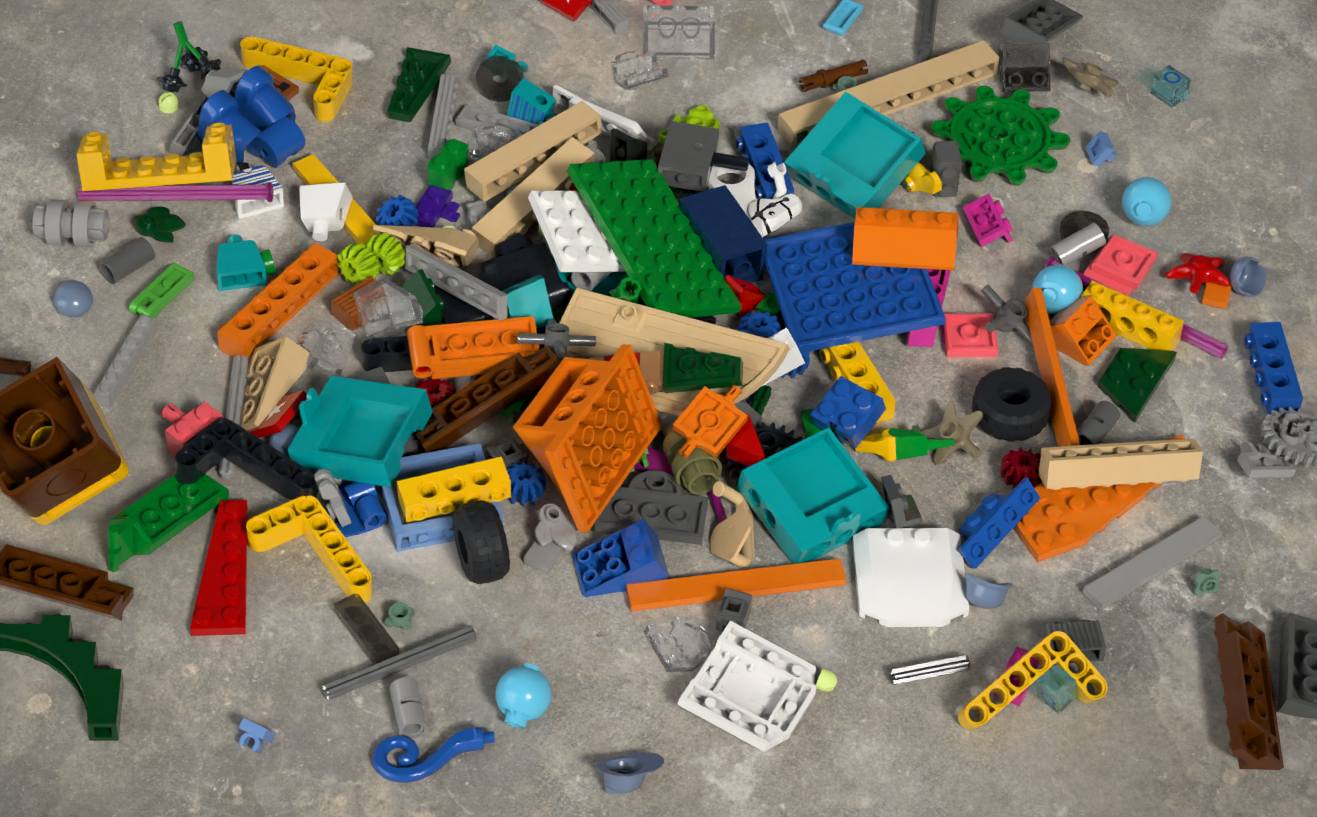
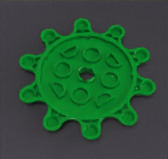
(1024, 128)

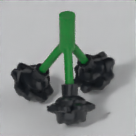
(193, 60)

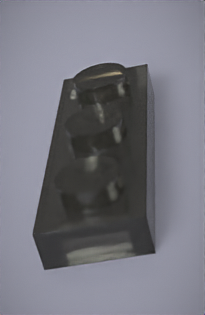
(365, 628)

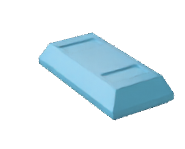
(843, 17)

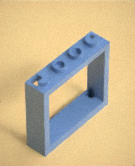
(434, 530)

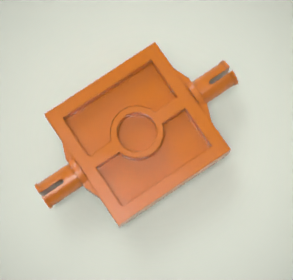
(710, 422)

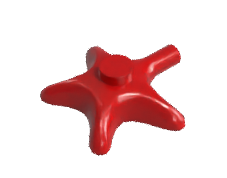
(1199, 271)

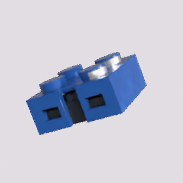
(848, 411)

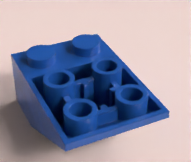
(620, 560)

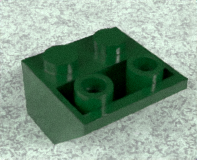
(424, 291)

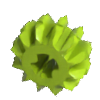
(388, 251)
(358, 263)

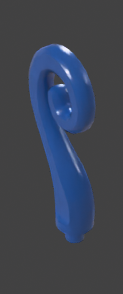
(463, 741)

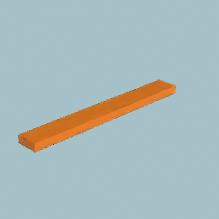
(1050, 368)
(751, 581)

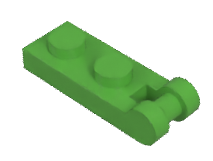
(162, 291)

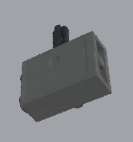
(691, 154)

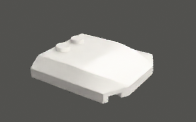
(910, 576)
(751, 688)

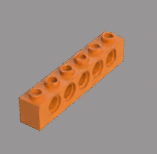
(278, 301)

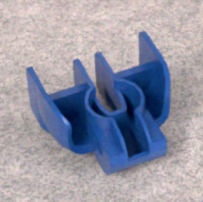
(254, 108)

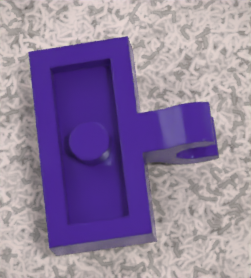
(435, 204)

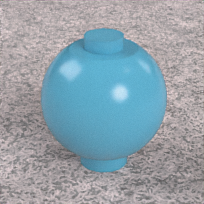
(1146, 201)
(1059, 287)
(523, 695)

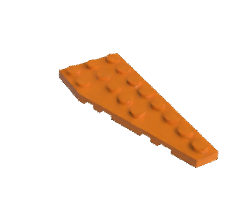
(1073, 515)

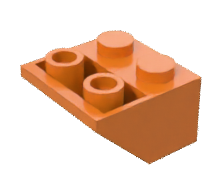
(1082, 330)

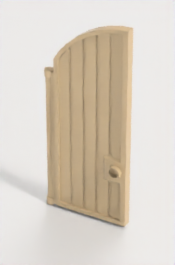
(647, 330)

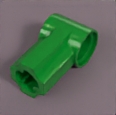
(627, 290)

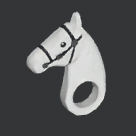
(765, 214)

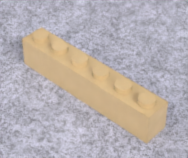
(526, 153)
(515, 212)
(1120, 463)

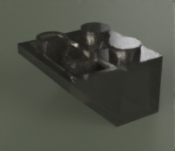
(1024, 67)

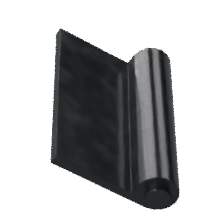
(504, 273)

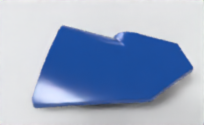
(363, 508)

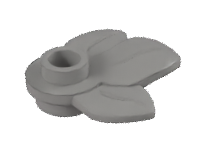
(559, 529)

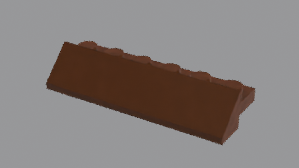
(486, 398)
(62, 582)
(1248, 695)

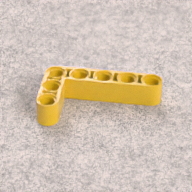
(328, 71)
(310, 519)
(1027, 675)

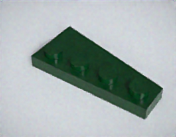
(418, 78)

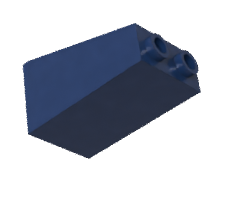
(726, 233)

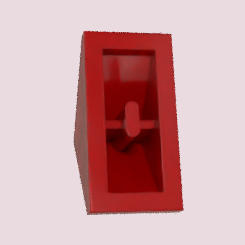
(746, 293)
(745, 446)

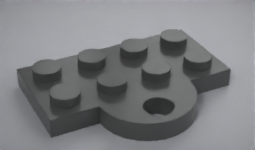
(665, 509)

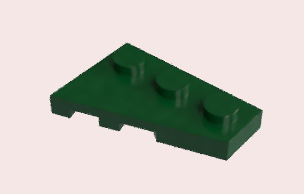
(693, 370)

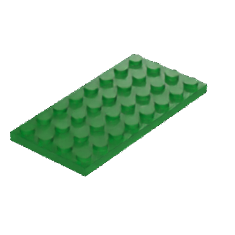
(653, 237)

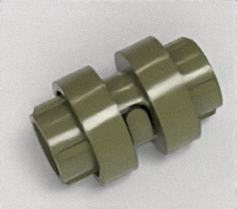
(695, 473)

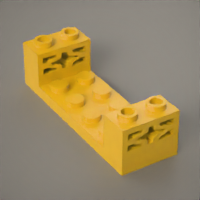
(102, 173)

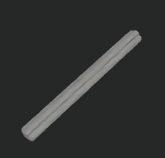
(234, 405)

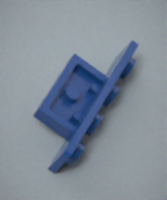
(994, 521)

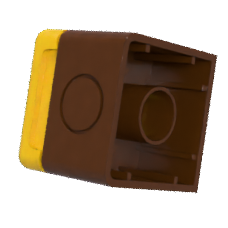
(55, 444)

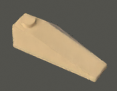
(446, 243)
(271, 375)

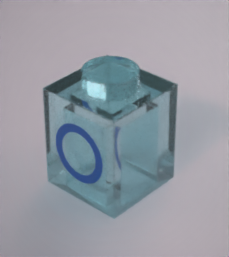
(1170, 86)
(1057, 688)

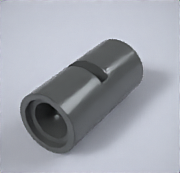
(127, 260)
(1098, 423)

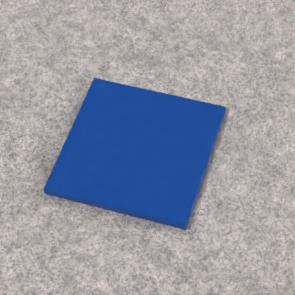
(840, 303)

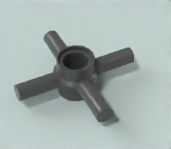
(1009, 315)
(556, 338)

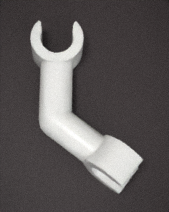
(777, 173)

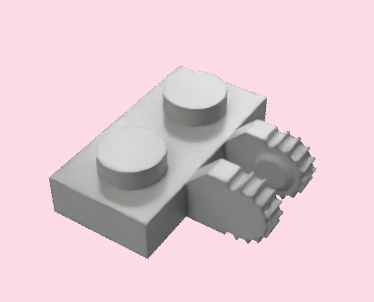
(1263, 463)
(330, 491)

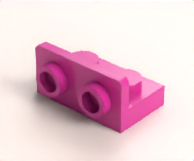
(987, 220)

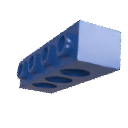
(760, 148)
(1273, 367)

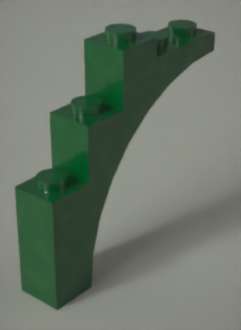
(78, 663)

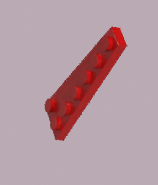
(223, 585)

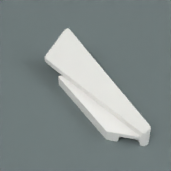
(566, 98)

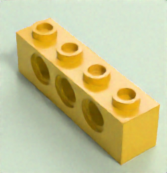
(1136, 319)
(855, 365)
(450, 488)

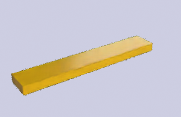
(357, 222)

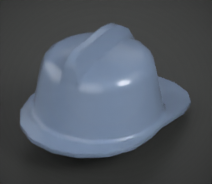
(628, 772)

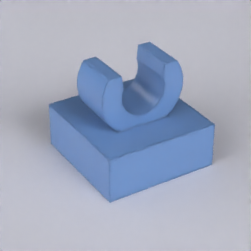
(1101, 149)
(255, 732)

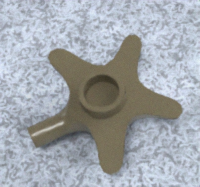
(1091, 77)
(955, 428)

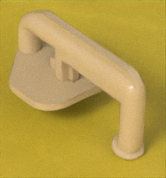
(736, 531)

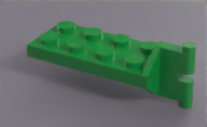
(160, 517)

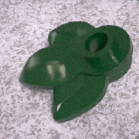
(159, 224)

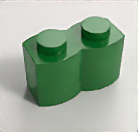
(448, 165)

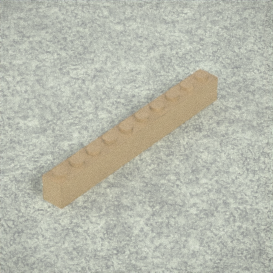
(899, 88)

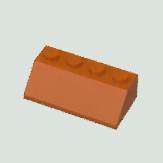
(905, 238)

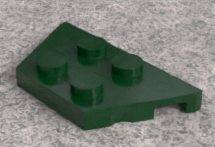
(1135, 377)

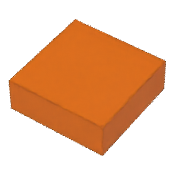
(1216, 295)

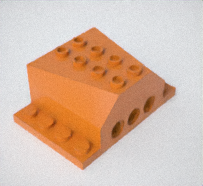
(590, 429)

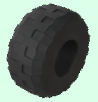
(1012, 404)
(481, 542)

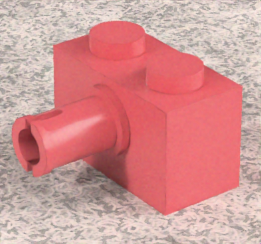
(187, 426)

